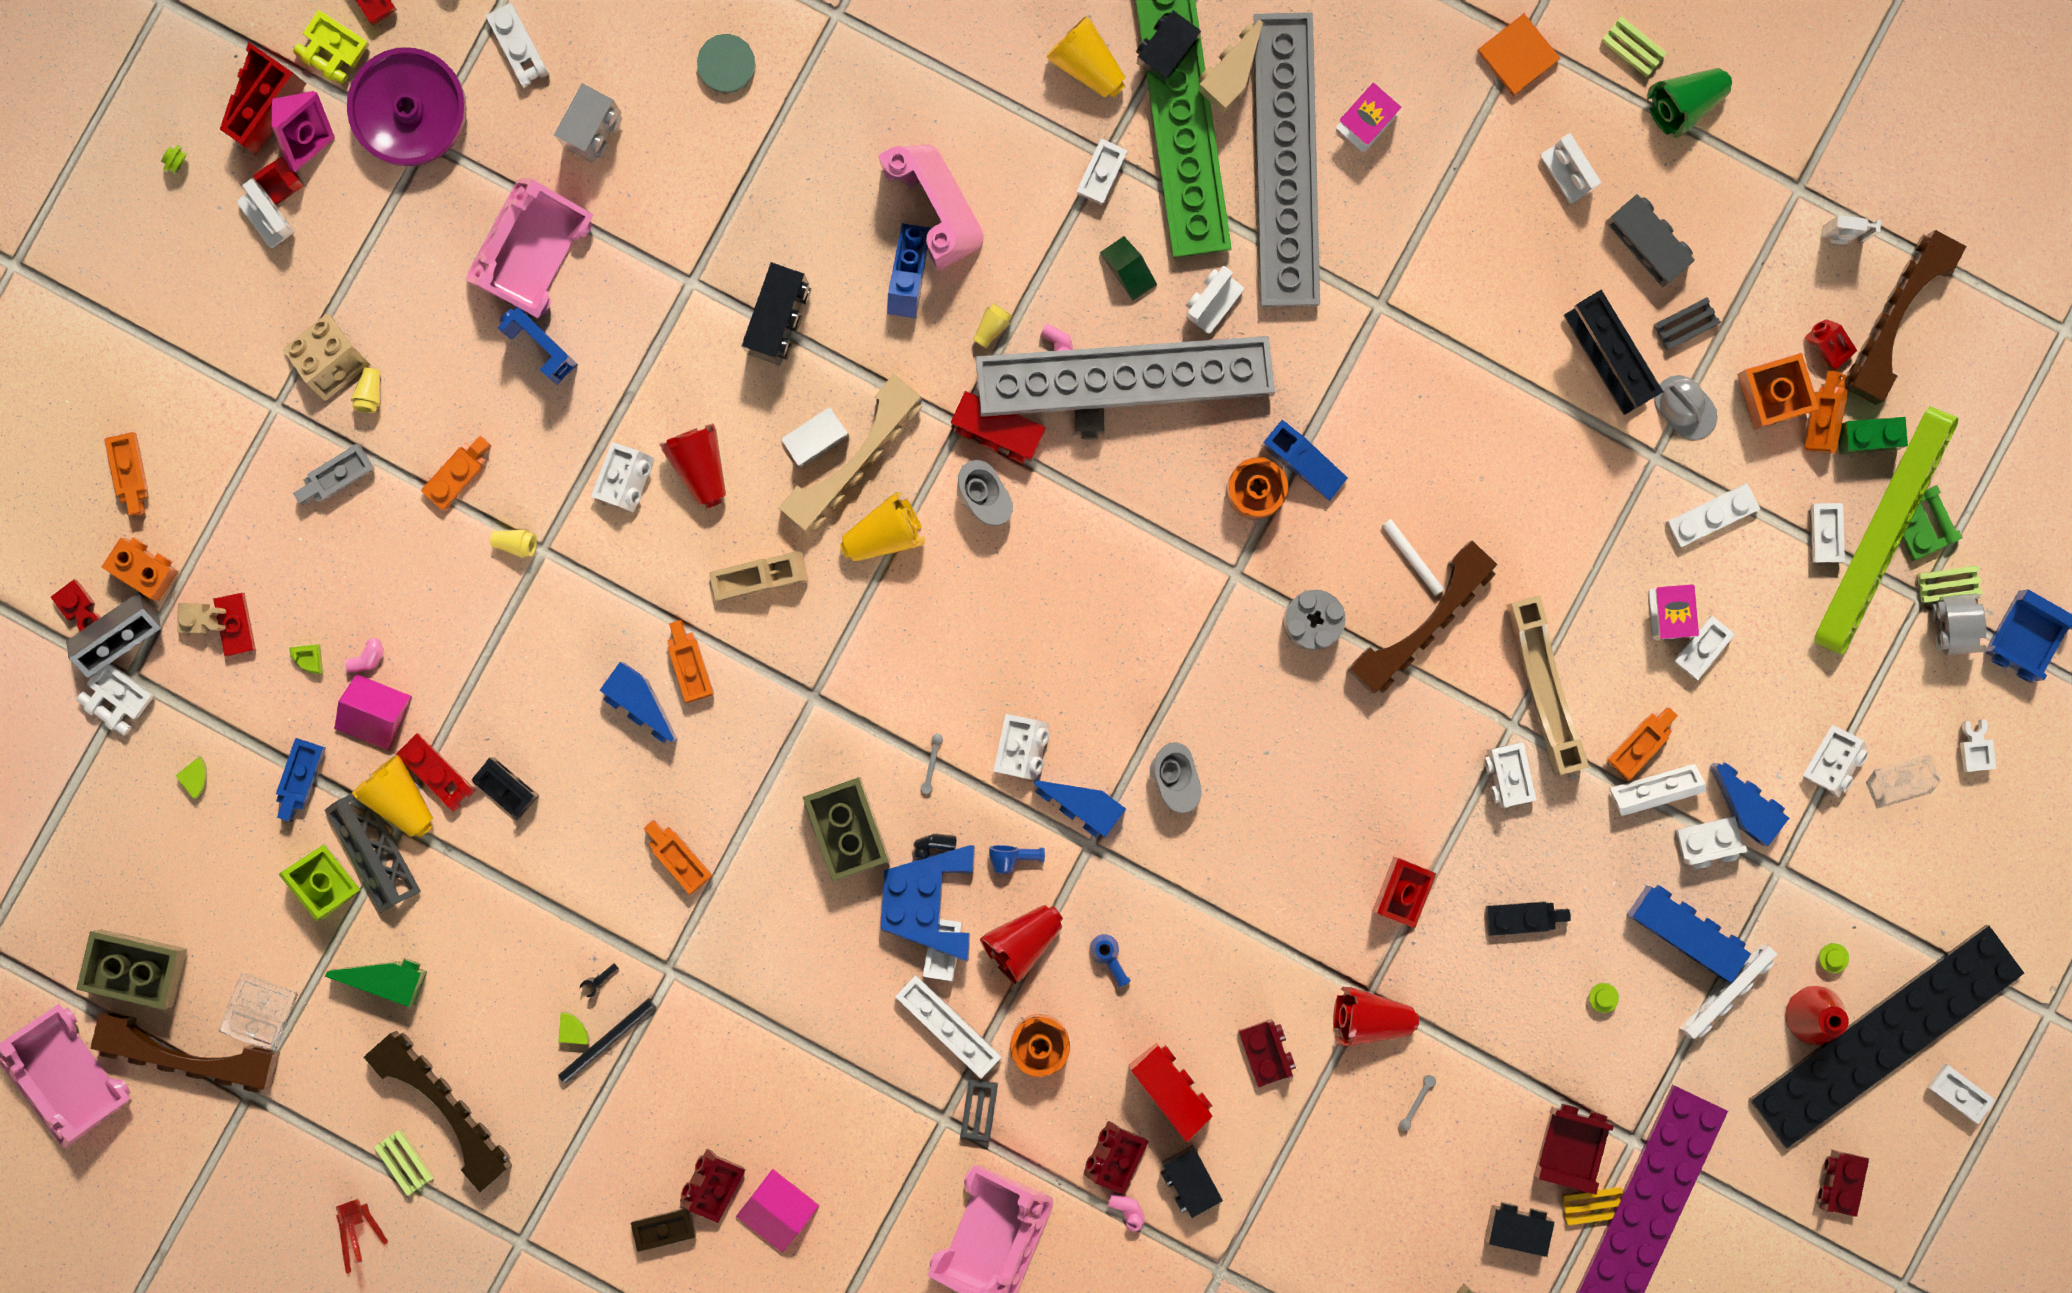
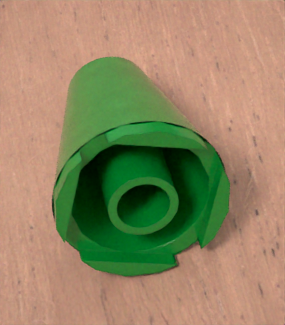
(1687, 99)

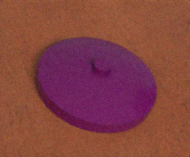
(406, 106)

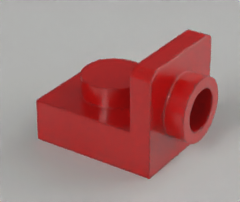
(1831, 342)

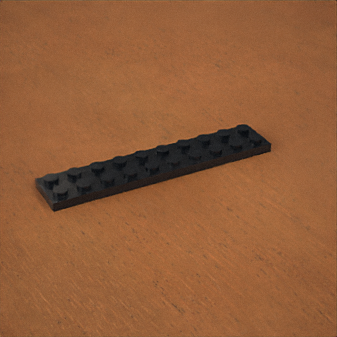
(1886, 1036)

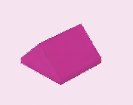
(300, 127)
(371, 711)
(777, 1210)

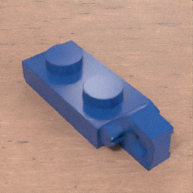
(298, 777)

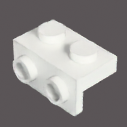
(1215, 301)
(1510, 775)

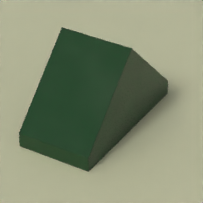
(1129, 267)

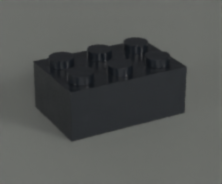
(776, 314)

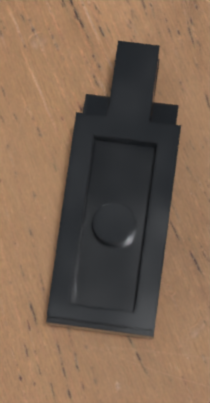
(1524, 917)

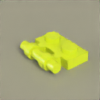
(335, 39)

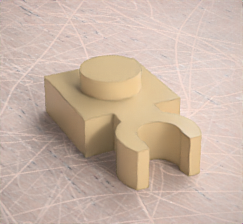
(198, 618)

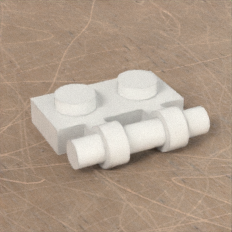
(119, 690)

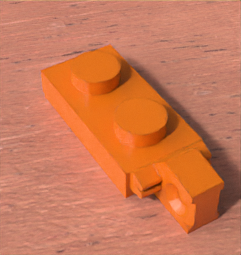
(1827, 421)
(127, 471)
(456, 473)
(688, 664)
(1642, 743)
(677, 857)

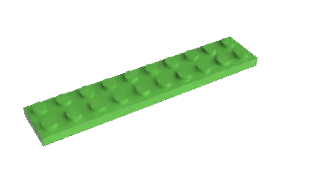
(1186, 144)

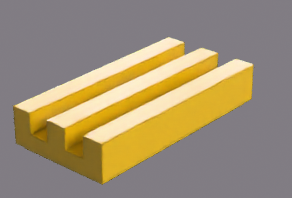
(1590, 1206)

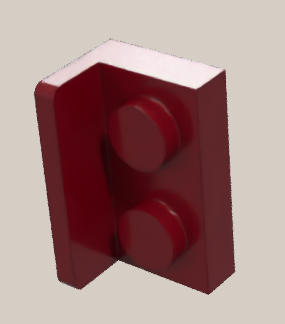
(1266, 1052)
(1115, 1158)
(1843, 1183)
(711, 1186)

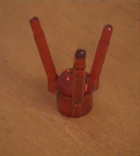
(348, 1216)

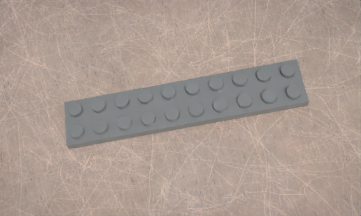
(1287, 161)
(1124, 376)

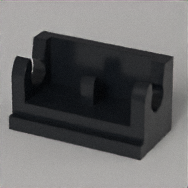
(504, 787)

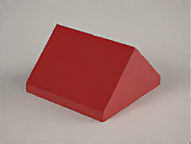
(1404, 892)

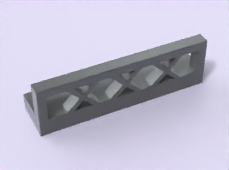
(366, 858)

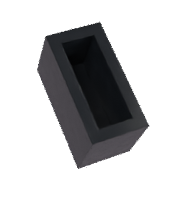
(1168, 46)
(1191, 1181)
(1519, 1229)

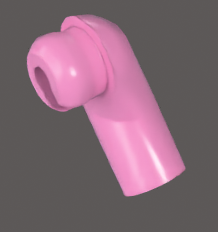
(1060, 339)
(369, 658)
(1130, 1208)

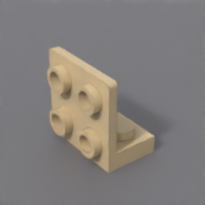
(325, 357)

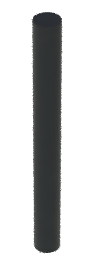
(607, 1040)

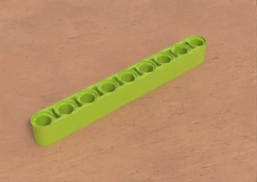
(1886, 530)

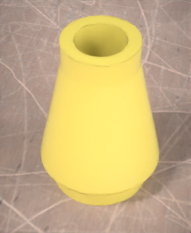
(992, 325)
(367, 392)
(515, 542)

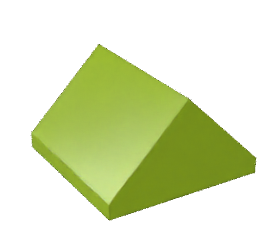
(320, 883)

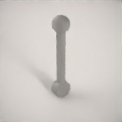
(926, 787)
(1429, 1081)

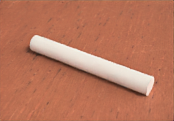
(1412, 556)

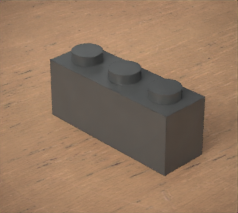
(1650, 240)
(113, 634)

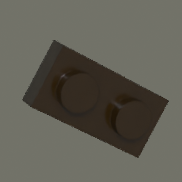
(663, 1229)

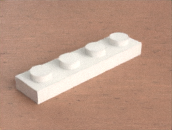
(1720, 1001)
(948, 1026)

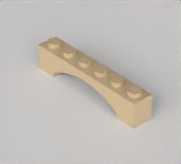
(809, 504)
(1537, 656)

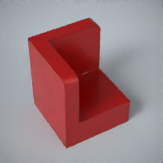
(278, 180)

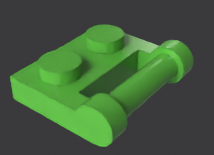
(1920, 536)

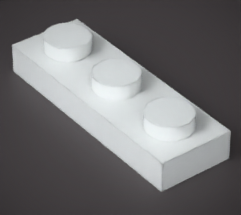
(1713, 515)
(1658, 790)

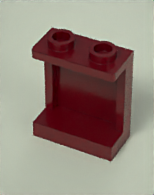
(1573, 1148)

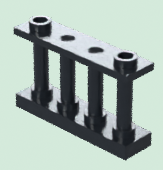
(1612, 352)

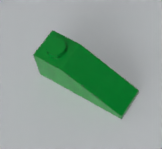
(389, 980)

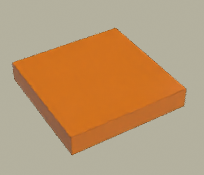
(1518, 54)

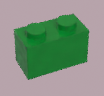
(1873, 435)

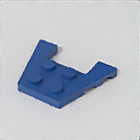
(914, 901)

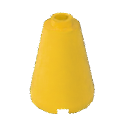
(1088, 59)
(883, 531)
(395, 798)

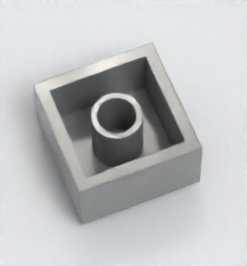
(588, 123)

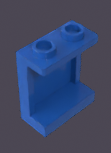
(559, 364)
(2029, 635)

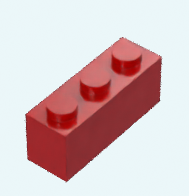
(1008, 432)

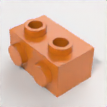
(140, 568)

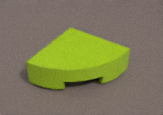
(308, 657)
(194, 777)
(572, 1030)

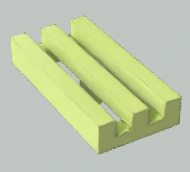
(1639, 37)
(1974, 581)
(392, 1166)

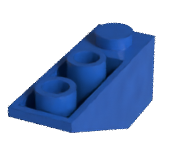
(908, 271)
(1304, 459)
(635, 694)
(1090, 805)
(1753, 813)

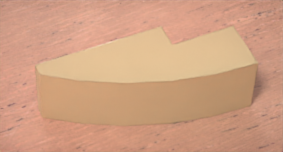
(758, 576)

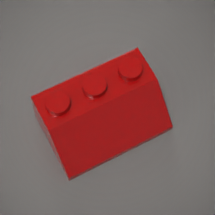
(1172, 1090)

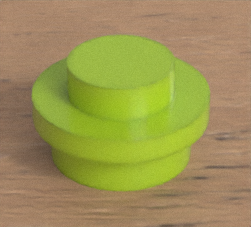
(173, 159)
(1833, 957)
(1603, 997)

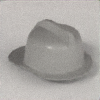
(1686, 407)
(984, 493)
(1176, 777)

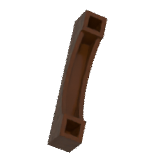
(1874, 373)
(1469, 569)
(120, 1036)

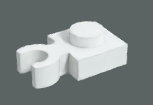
(1977, 753)

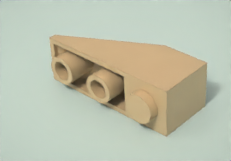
(1229, 78)

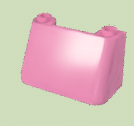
(959, 230)
(528, 246)
(61, 1076)
(993, 1235)

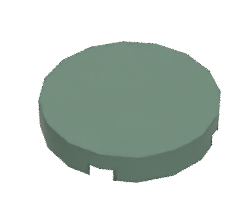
(726, 63)

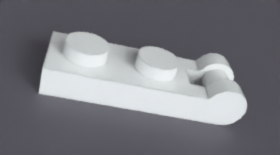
(516, 43)

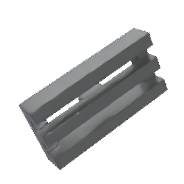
(1709, 312)
(975, 1135)

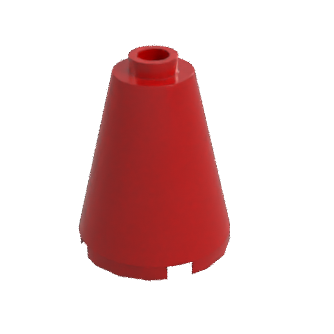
(698, 463)
(1022, 941)
(1816, 1015)
(1371, 1018)

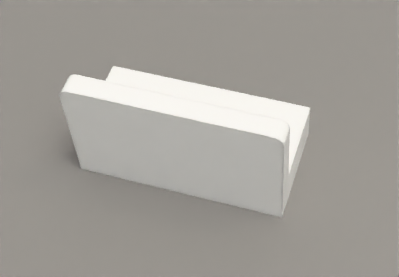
(815, 437)

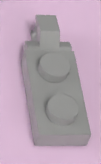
(335, 475)

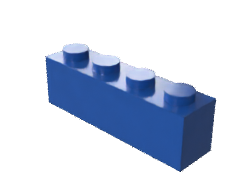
(1688, 933)

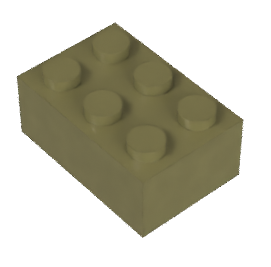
(846, 829)
(131, 969)

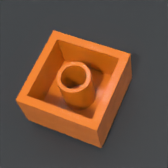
(1778, 391)

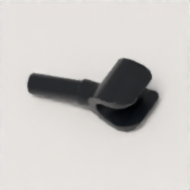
(598, 980)

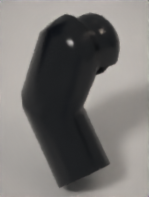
(936, 841)

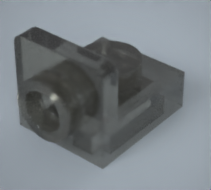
(1089, 423)

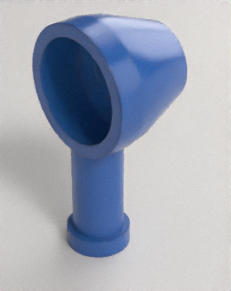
(1005, 857)
(1109, 959)

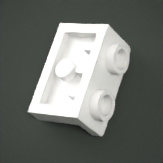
(1570, 169)
(264, 214)
(622, 477)
(1021, 747)
(1836, 761)
(1709, 842)

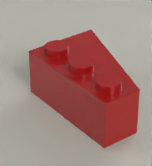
(250, 108)

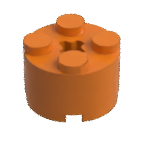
(1267, 475)
(1046, 1061)

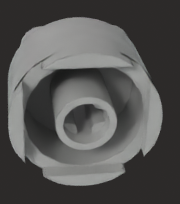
(1329, 612)
(1960, 624)

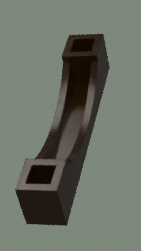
(481, 1156)

